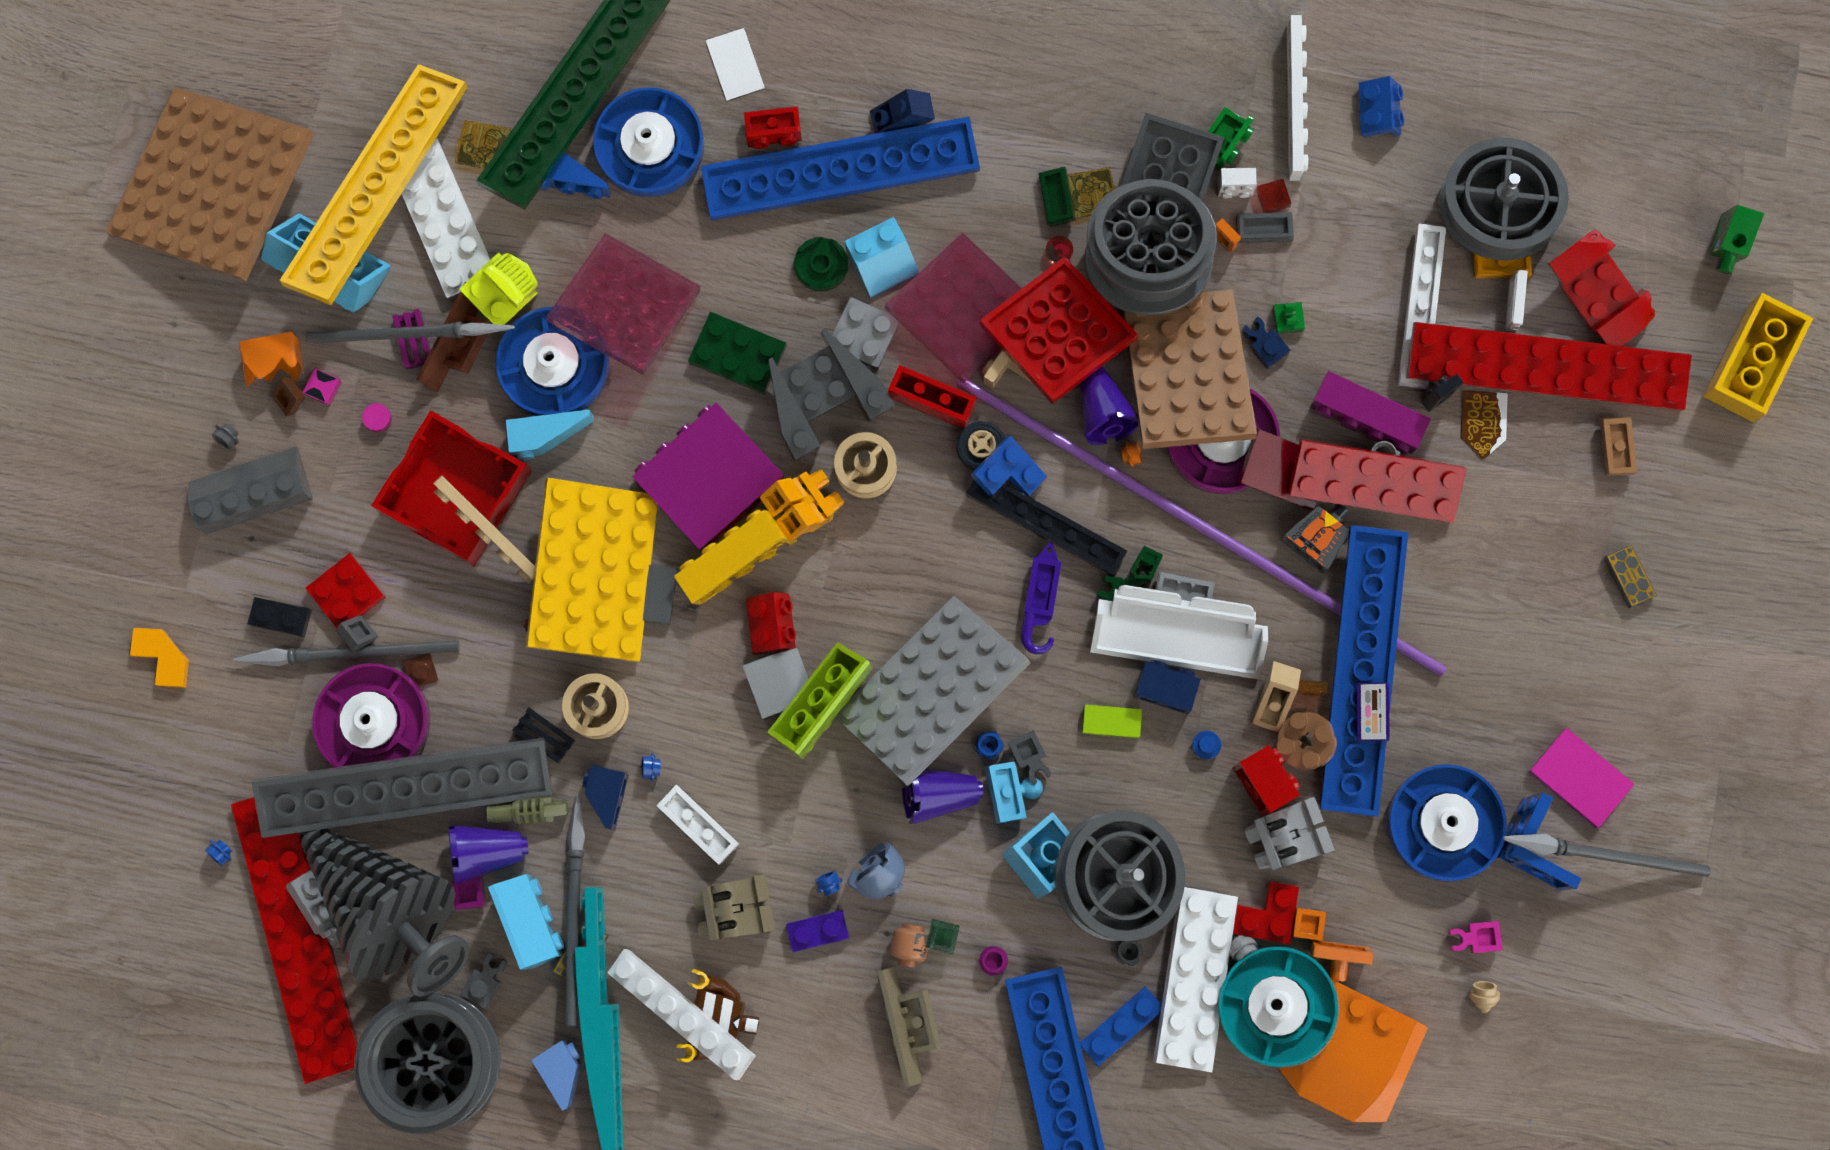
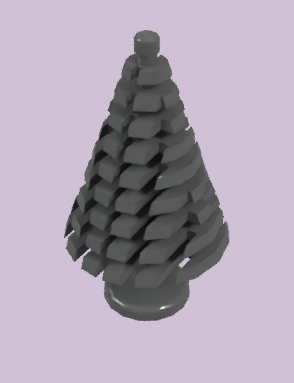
(385, 912)

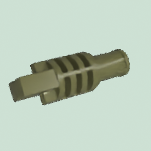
(528, 811)

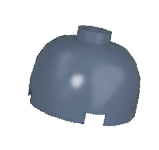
(880, 873)

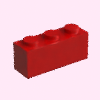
(932, 397)

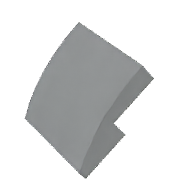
(776, 681)

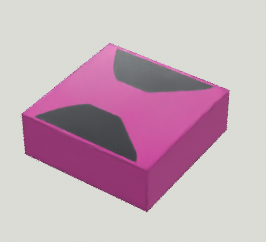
(322, 387)

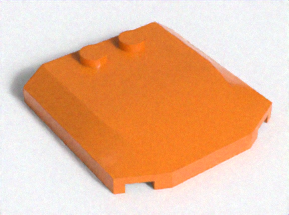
(1363, 1062)

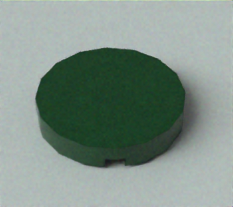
(821, 264)

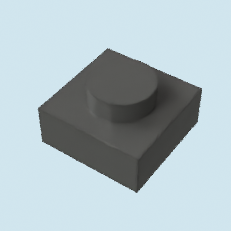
(356, 632)

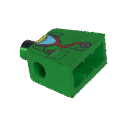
(1735, 236)

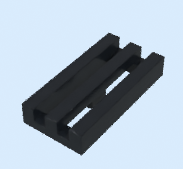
(524, 721)

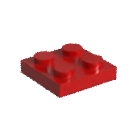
(345, 591)

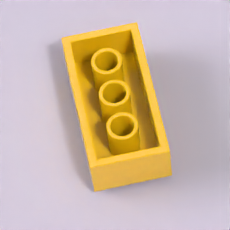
(1758, 357)

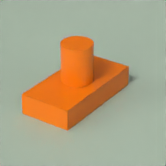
(1340, 956)

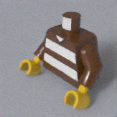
(722, 1005)

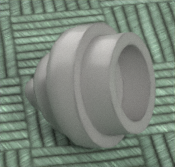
(1241, 947)

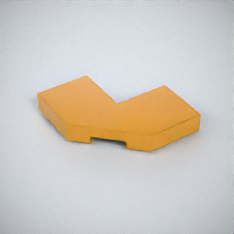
(171, 663)

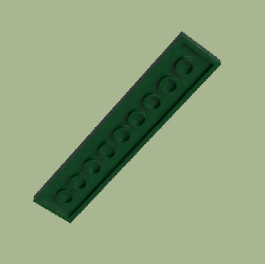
(568, 98)

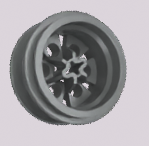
(1150, 208)
(384, 1088)

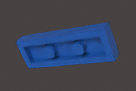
(1121, 1026)

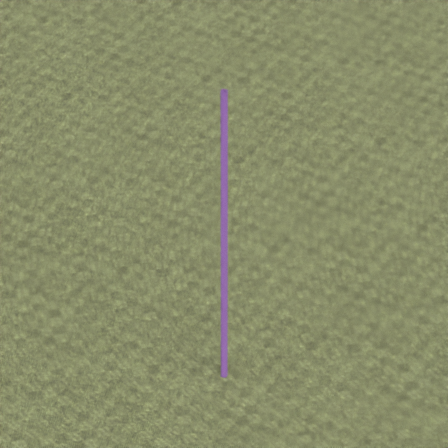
(1182, 514)

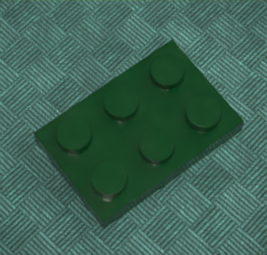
(736, 352)

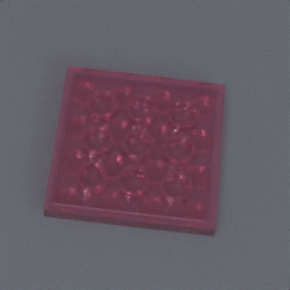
(947, 303)
(623, 304)

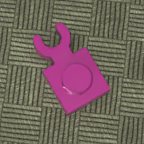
(1480, 937)

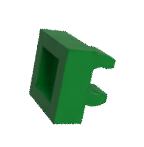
(1288, 318)

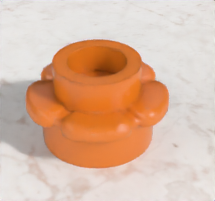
(1131, 453)

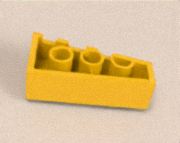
(731, 557)

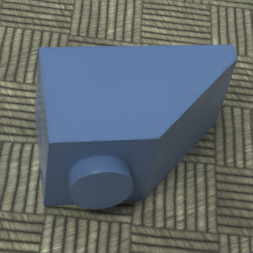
(560, 1071)

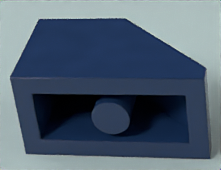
(605, 792)

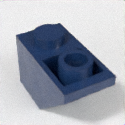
(903, 111)

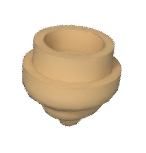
(1484, 995)

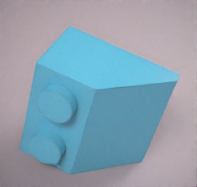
(881, 257)
(1036, 854)

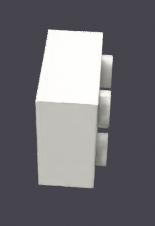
(1236, 182)

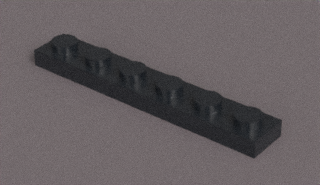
(1051, 526)

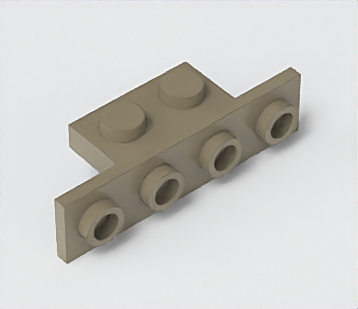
(910, 1023)

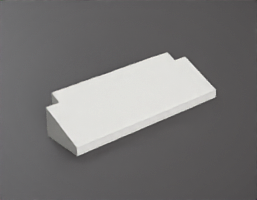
(1180, 632)

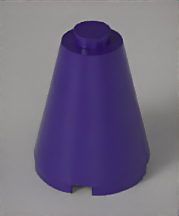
(1105, 409)
(939, 793)
(483, 851)

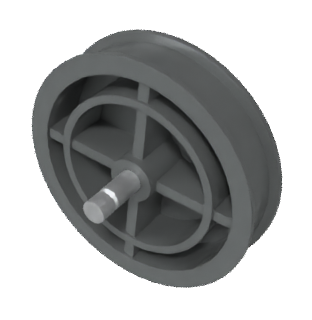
(1503, 199)
(1120, 876)

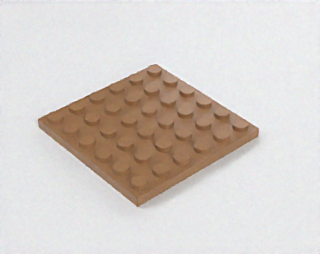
(210, 183)

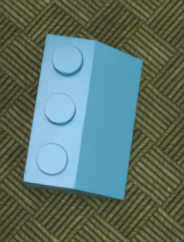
(526, 921)

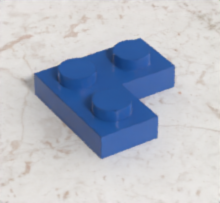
(1010, 462)

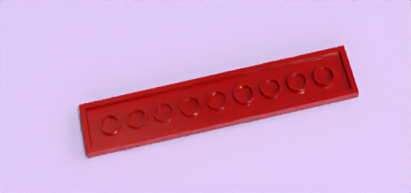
(1550, 366)
(301, 959)

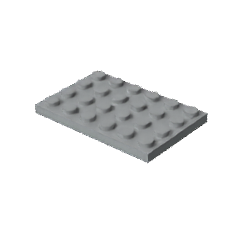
(932, 690)

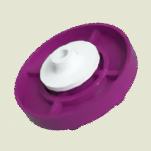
(1219, 464)
(377, 692)

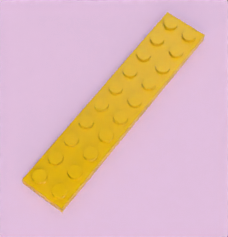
(373, 185)

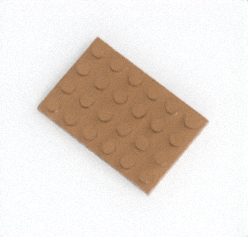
(1191, 374)

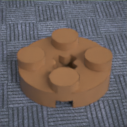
(1290, 742)

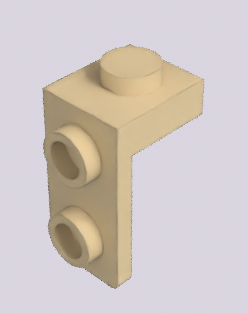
(995, 369)

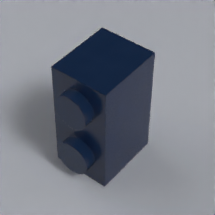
(1167, 687)

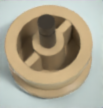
(865, 465)
(595, 706)

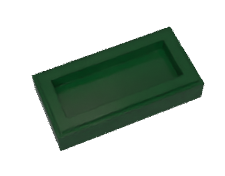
(1057, 196)

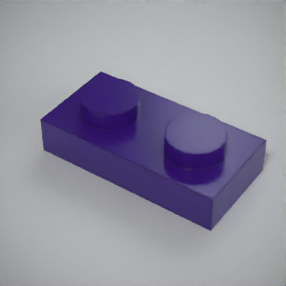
(817, 931)

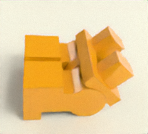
(802, 503)

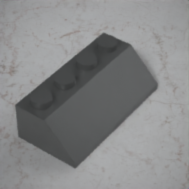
(248, 491)

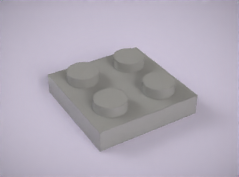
(866, 332)

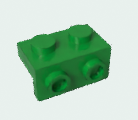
(1234, 130)

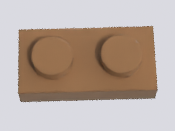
(1618, 446)

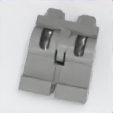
(1290, 834)

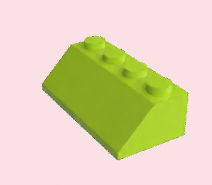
(820, 700)

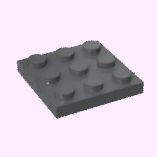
(1174, 154)

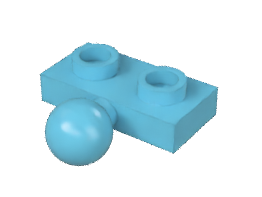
(1007, 792)

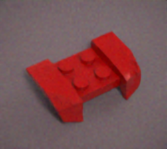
(1601, 290)

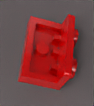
(772, 127)
(771, 622)

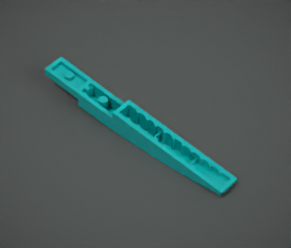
(599, 1024)

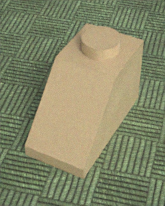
(1277, 696)

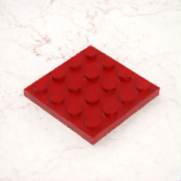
(1058, 330)

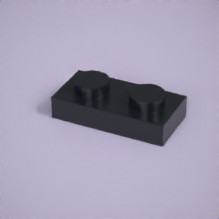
(1441, 391)
(279, 617)

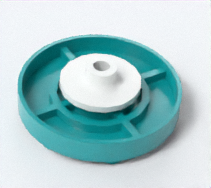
(1297, 1029)

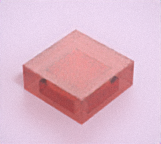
(1273, 196)

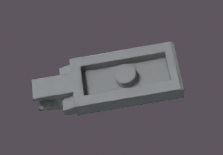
(311, 904)

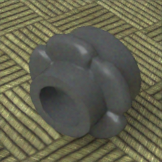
(225, 436)
(1131, 959)

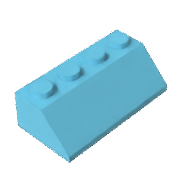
(286, 240)

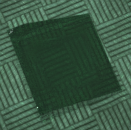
(942, 936)

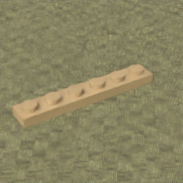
(486, 530)

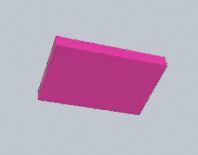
(1581, 777)

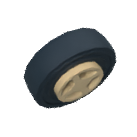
(980, 434)

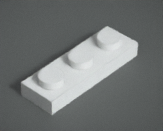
(698, 824)

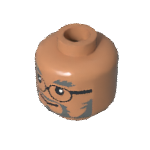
(909, 945)

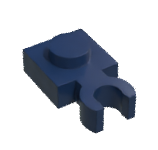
(1267, 346)

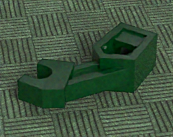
(1147, 557)

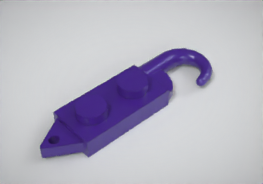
(1040, 598)

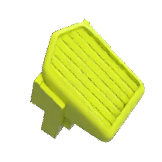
(501, 288)

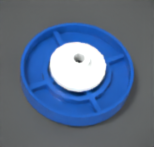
(648, 142)
(548, 368)
(1420, 826)

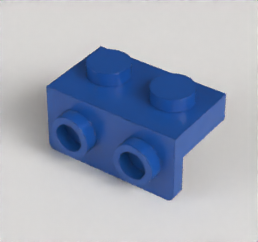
(1380, 107)

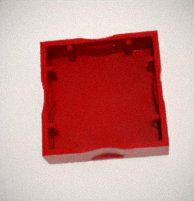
(474, 468)

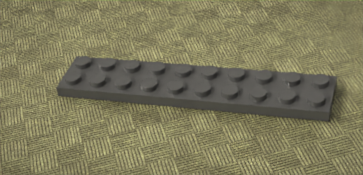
(402, 787)

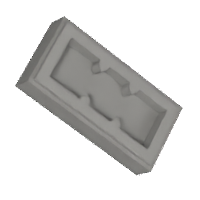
(1184, 586)

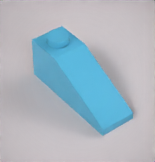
(542, 433)

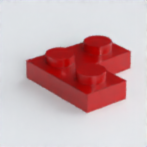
(1275, 921)

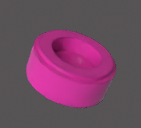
(377, 417)

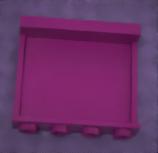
(707, 476)

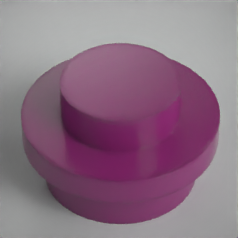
(993, 960)

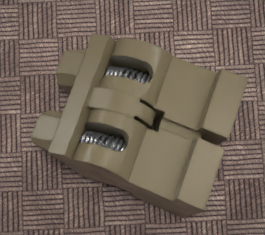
(723, 909)

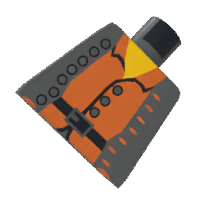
(1319, 536)

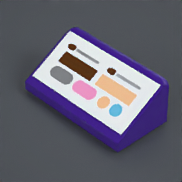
(1373, 712)

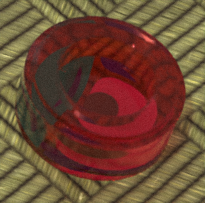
(1058, 248)

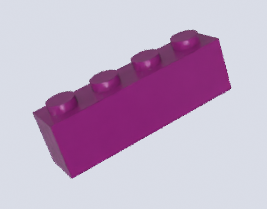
(1370, 413)

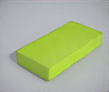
(1112, 721)

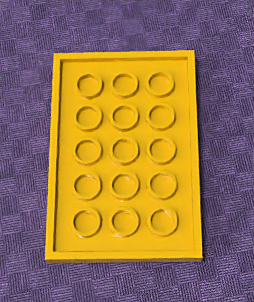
(591, 570)

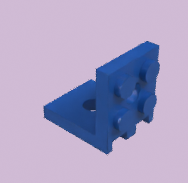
(1530, 816)

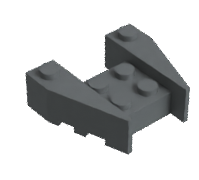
(818, 387)

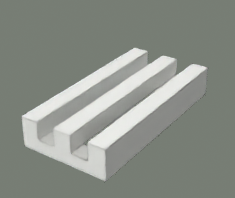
(1516, 301)

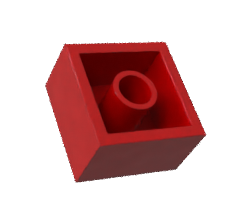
(1267, 780)

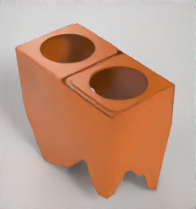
(269, 354)

